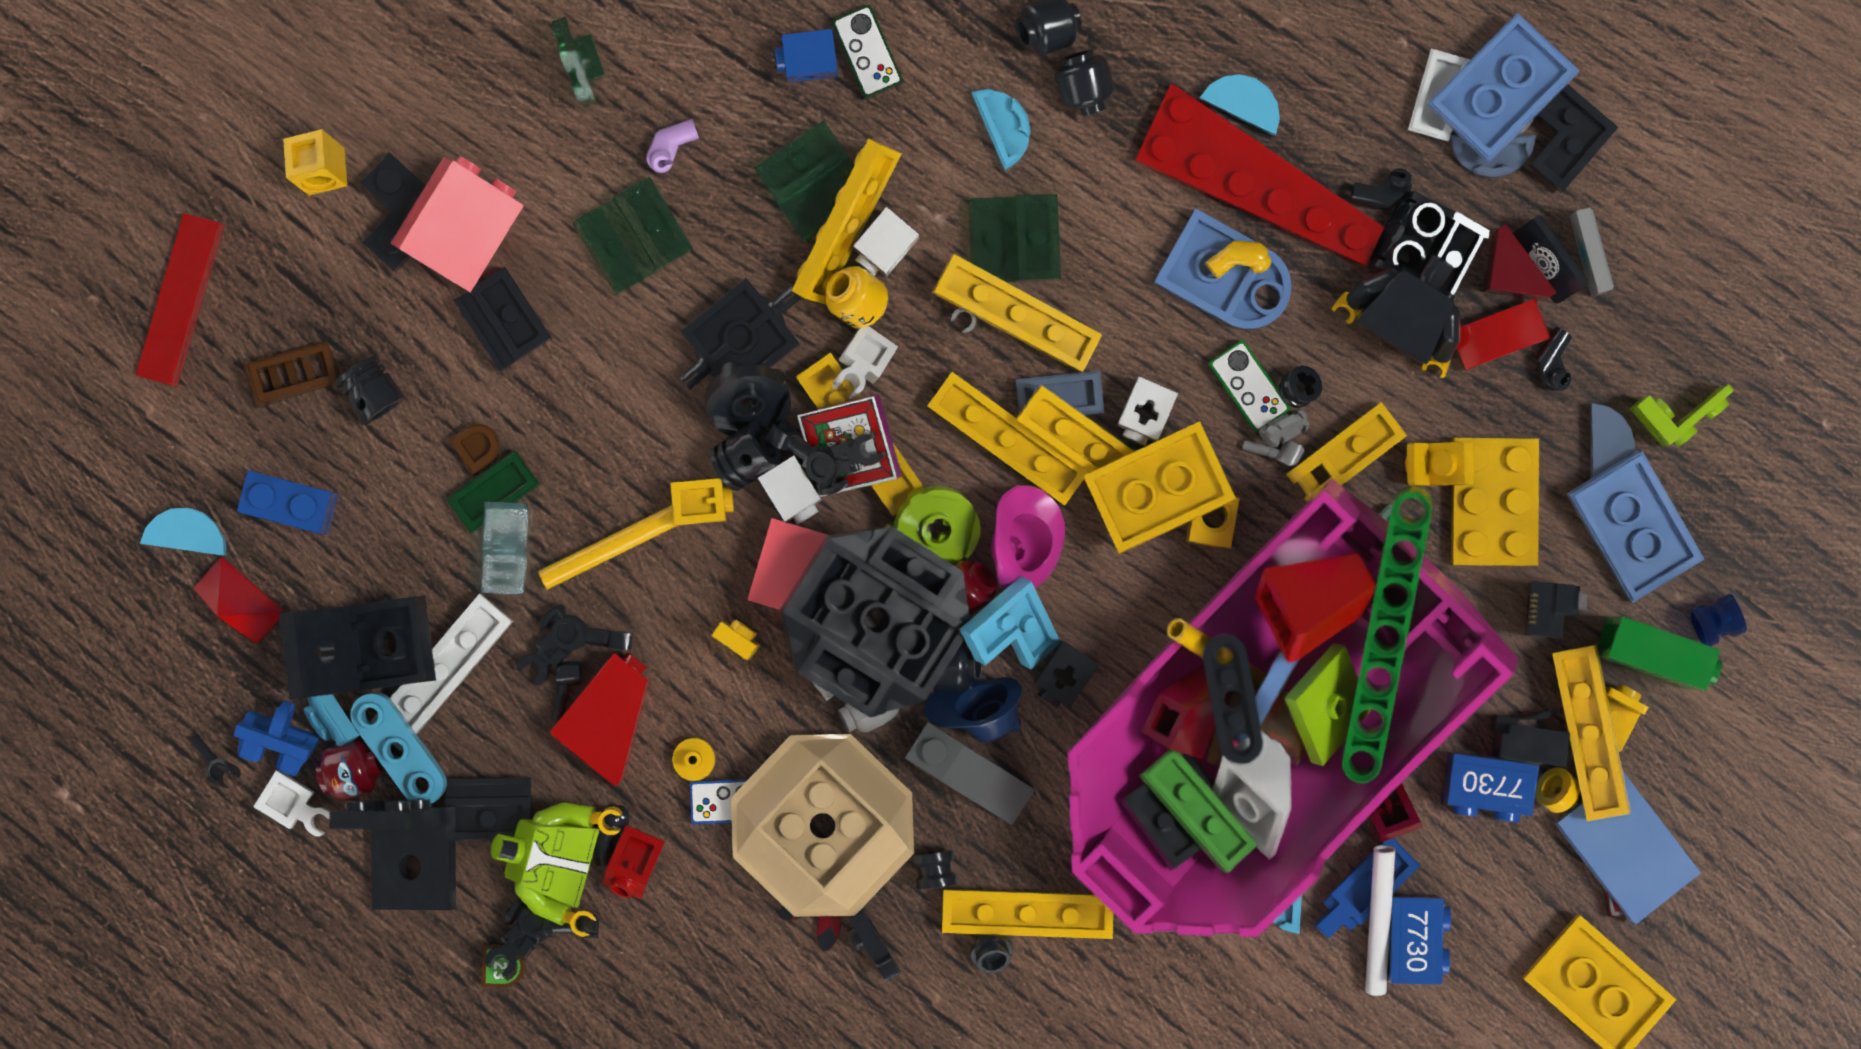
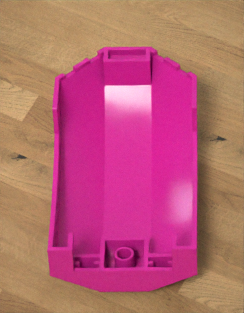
(1444, 677)

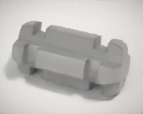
(1284, 428)

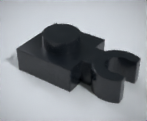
(866, 936)

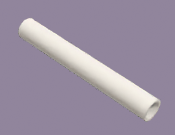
(1380, 920)

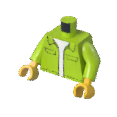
(552, 858)

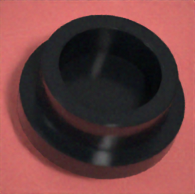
(991, 953)

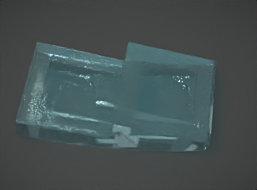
(504, 547)

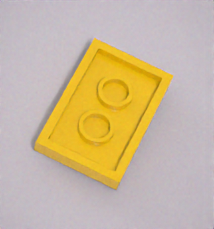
(1159, 487)
(1499, 514)
(1598, 987)

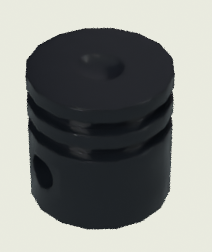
(370, 390)
(741, 459)

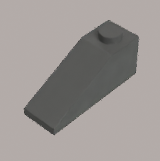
(969, 773)

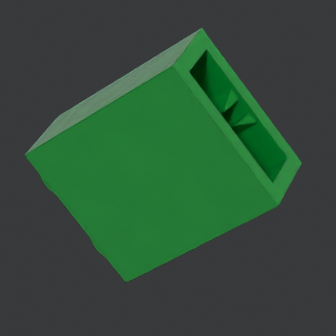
(1658, 653)

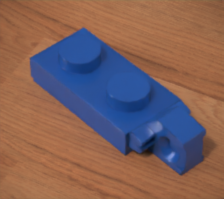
(1352, 896)

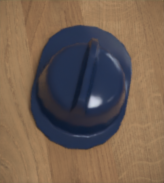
(983, 711)

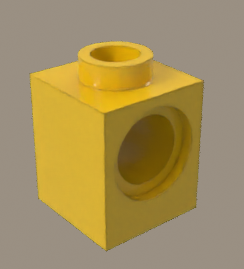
(315, 162)
(1218, 537)

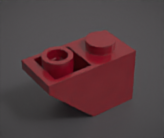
(1184, 715)

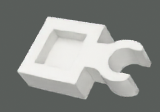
(866, 359)
(288, 801)

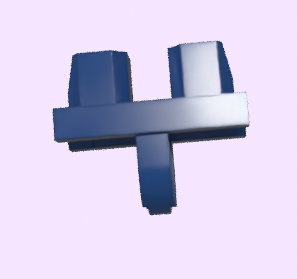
(277, 734)

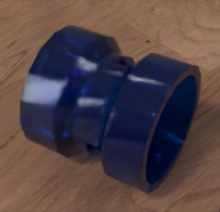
(1718, 620)

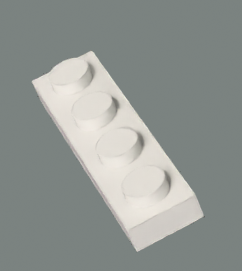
(453, 660)

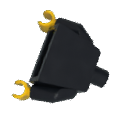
(1409, 310)

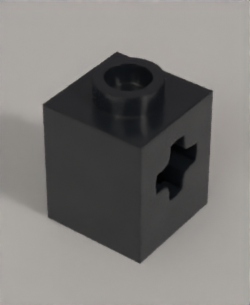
(1082, 671)

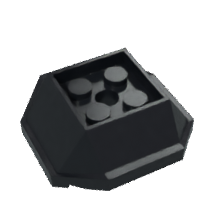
(911, 646)

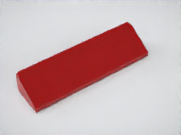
(180, 299)

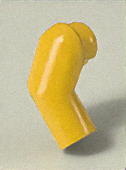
(1240, 253)

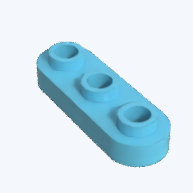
(394, 728)

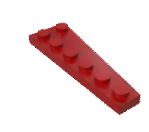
(1229, 165)

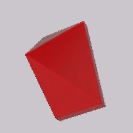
(238, 601)

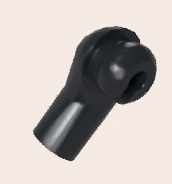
(1386, 193)
(1550, 362)
(604, 847)

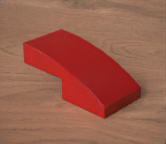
(1502, 334)

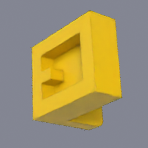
(1440, 464)
(701, 501)
(1625, 711)

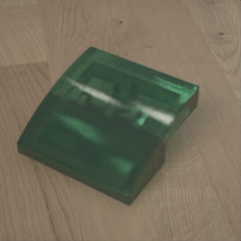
(807, 178)
(633, 236)
(1016, 237)

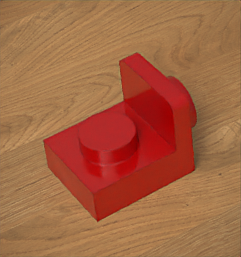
(632, 863)

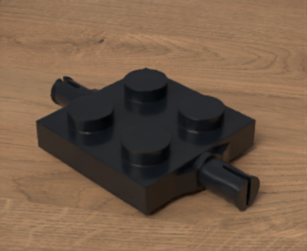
(740, 329)

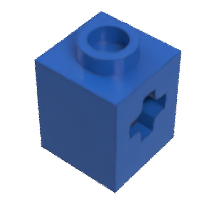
(807, 56)

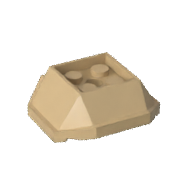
(833, 778)

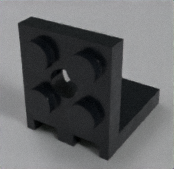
(356, 647)
(396, 834)

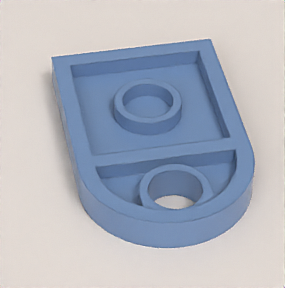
(1233, 294)
(1270, 689)

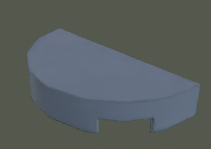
(1505, 163)
(1609, 438)

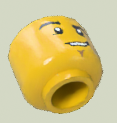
(856, 297)

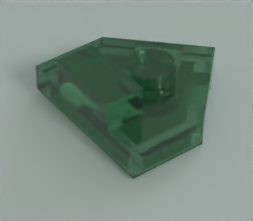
(580, 61)

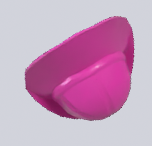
(1028, 526)

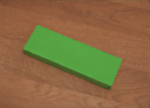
(1198, 810)

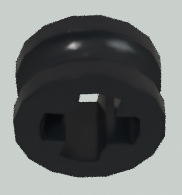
(1290, 393)

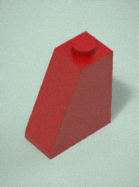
(1313, 600)
(606, 717)

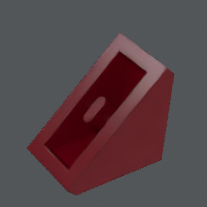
(1512, 269)
(1394, 816)

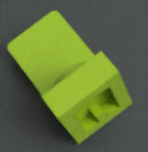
(1657, 416)

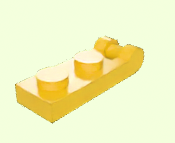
(1350, 450)

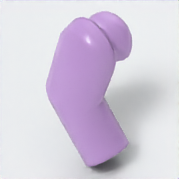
(666, 143)

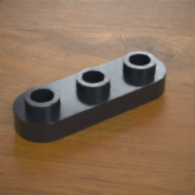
(1238, 719)

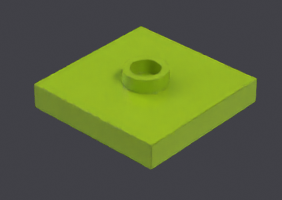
(1324, 704)

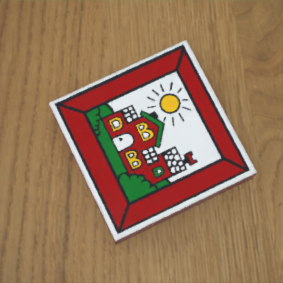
(847, 422)

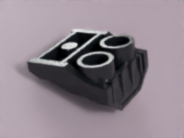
(1444, 234)

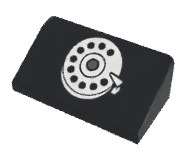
(1551, 258)

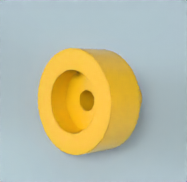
(705, 759)
(1557, 790)

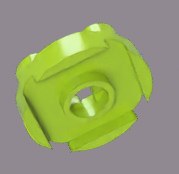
(953, 509)

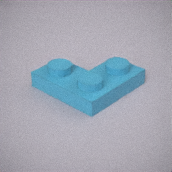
(1013, 619)

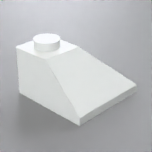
(1258, 793)

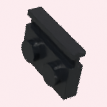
(503, 319)
(488, 805)

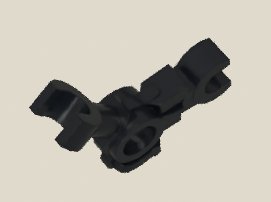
(825, 463)
(566, 636)
(528, 934)

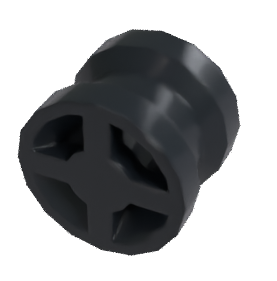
(934, 869)

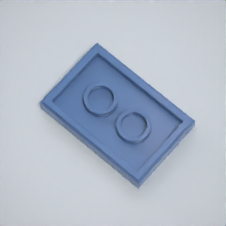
(1503, 88)
(1635, 526)
(1630, 855)

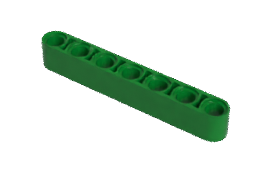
(1387, 655)

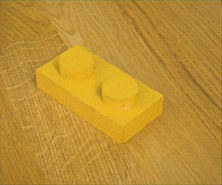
(737, 638)

